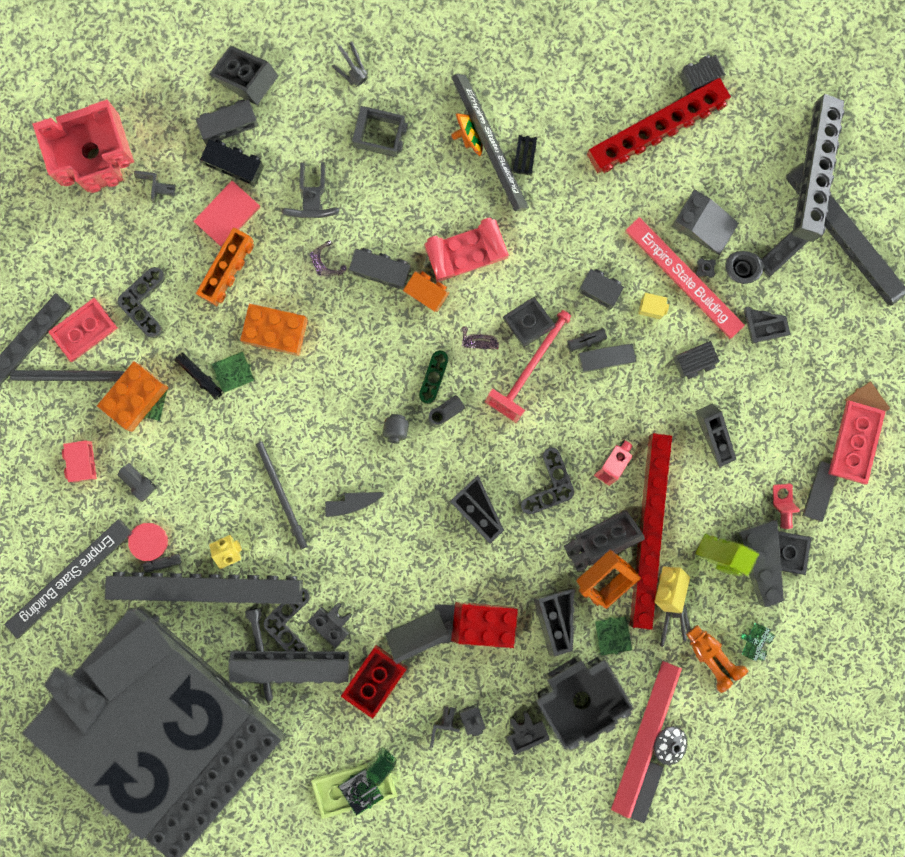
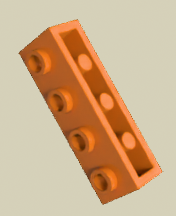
(225, 266)

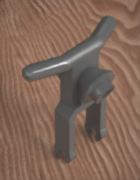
(311, 198)

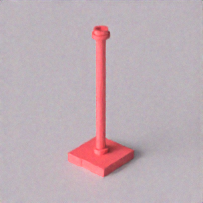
(505, 404)

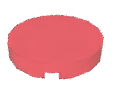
(148, 541)

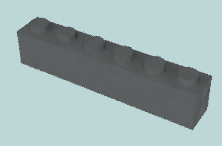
(289, 666)

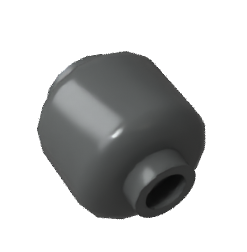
(395, 428)

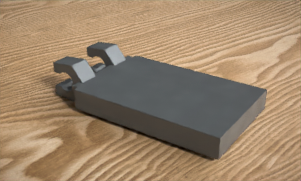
(614, 534)

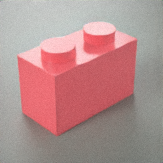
(79, 461)

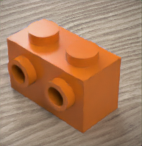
(426, 291)

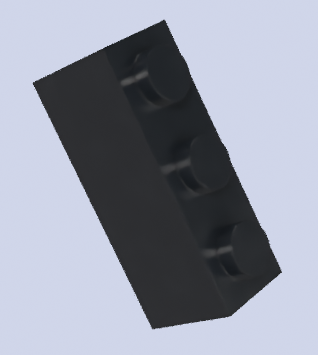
(232, 162)

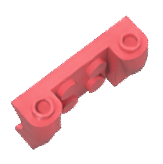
(466, 250)

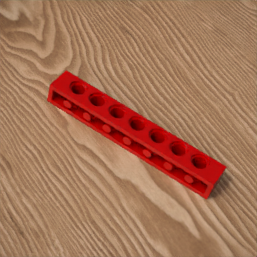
(714, 91)

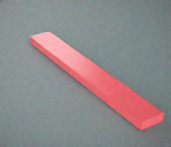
(645, 739)

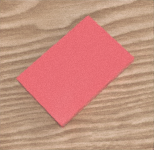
(227, 210)
(82, 330)

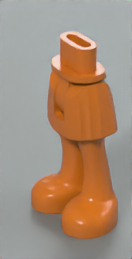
(706, 648)

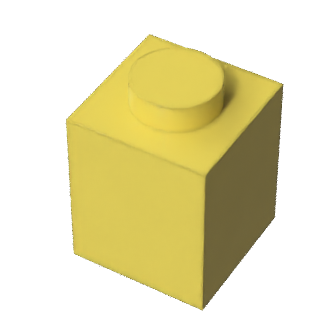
(653, 306)

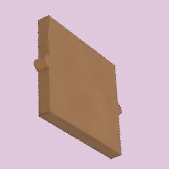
(869, 396)

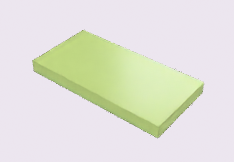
(330, 798)

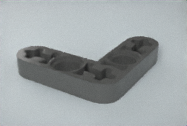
(136, 298)
(557, 484)
(282, 620)

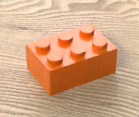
(274, 329)
(132, 396)

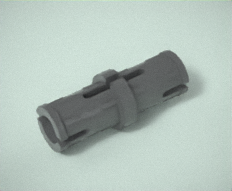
(598, 334)

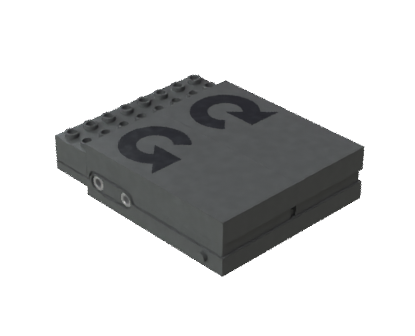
(163, 748)

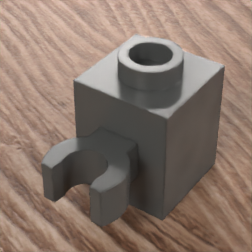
(472, 720)

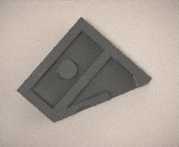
(764, 325)

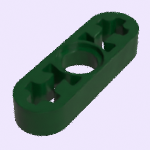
(443, 365)

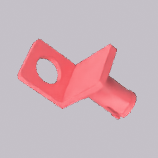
(785, 505)

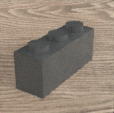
(227, 121)
(380, 268)

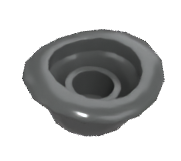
(744, 267)

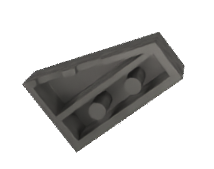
(478, 509)
(556, 620)

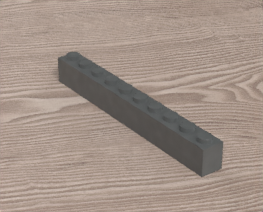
(204, 589)

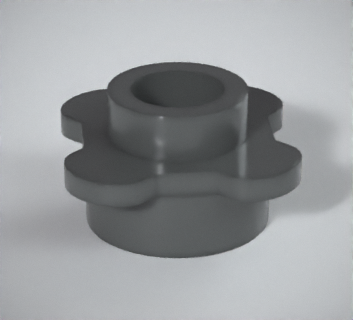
(701, 271)

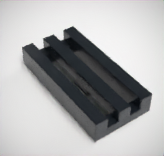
(527, 139)

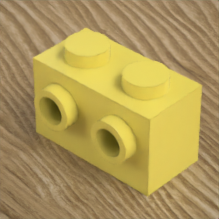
(672, 589)

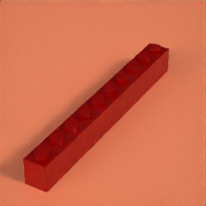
(652, 527)

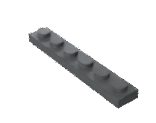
(32, 335)

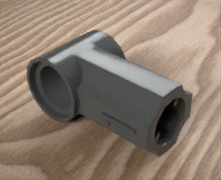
(447, 410)
(139, 484)

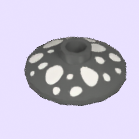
(670, 745)

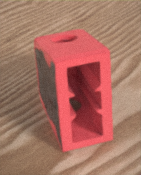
(614, 463)

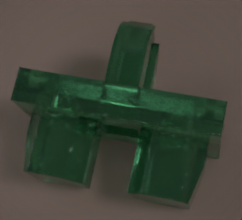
(757, 637)

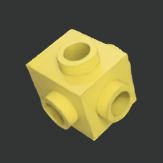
(225, 551)

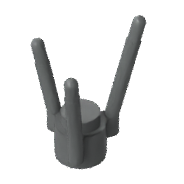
(357, 74)
(684, 621)

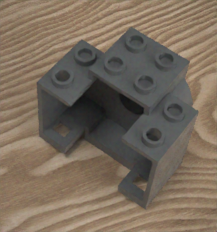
(600, 714)

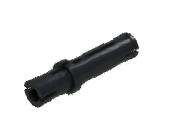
(204, 381)

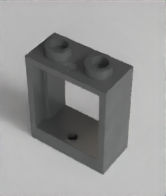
(364, 114)

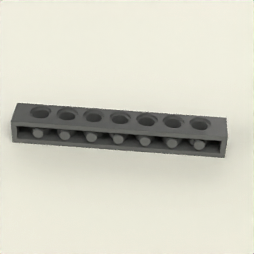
(818, 168)

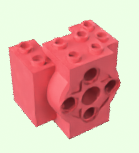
(75, 134)

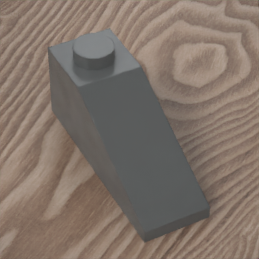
(716, 434)

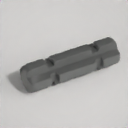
(162, 563)

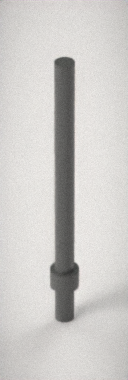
(296, 529)

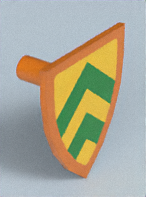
(468, 133)

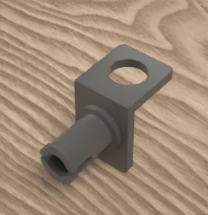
(157, 188)
(446, 723)

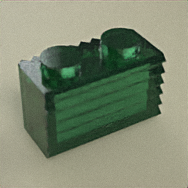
(380, 766)

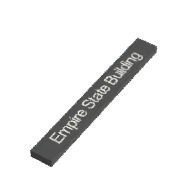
(490, 142)
(68, 578)

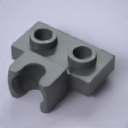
(330, 624)
(526, 734)

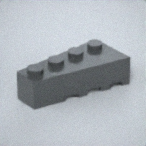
(766, 571)

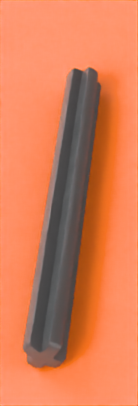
(64, 375)

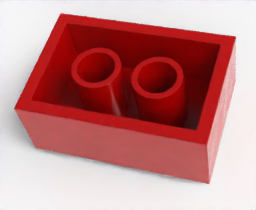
(484, 625)
(374, 682)

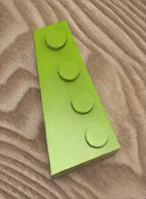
(727, 555)

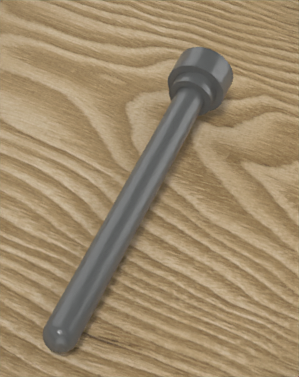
(253, 616)

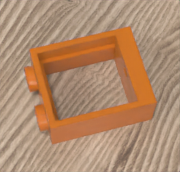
(614, 589)

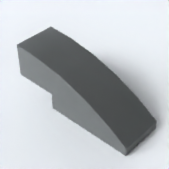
(606, 358)
(352, 503)

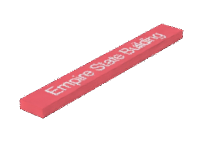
(685, 278)

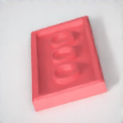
(857, 442)

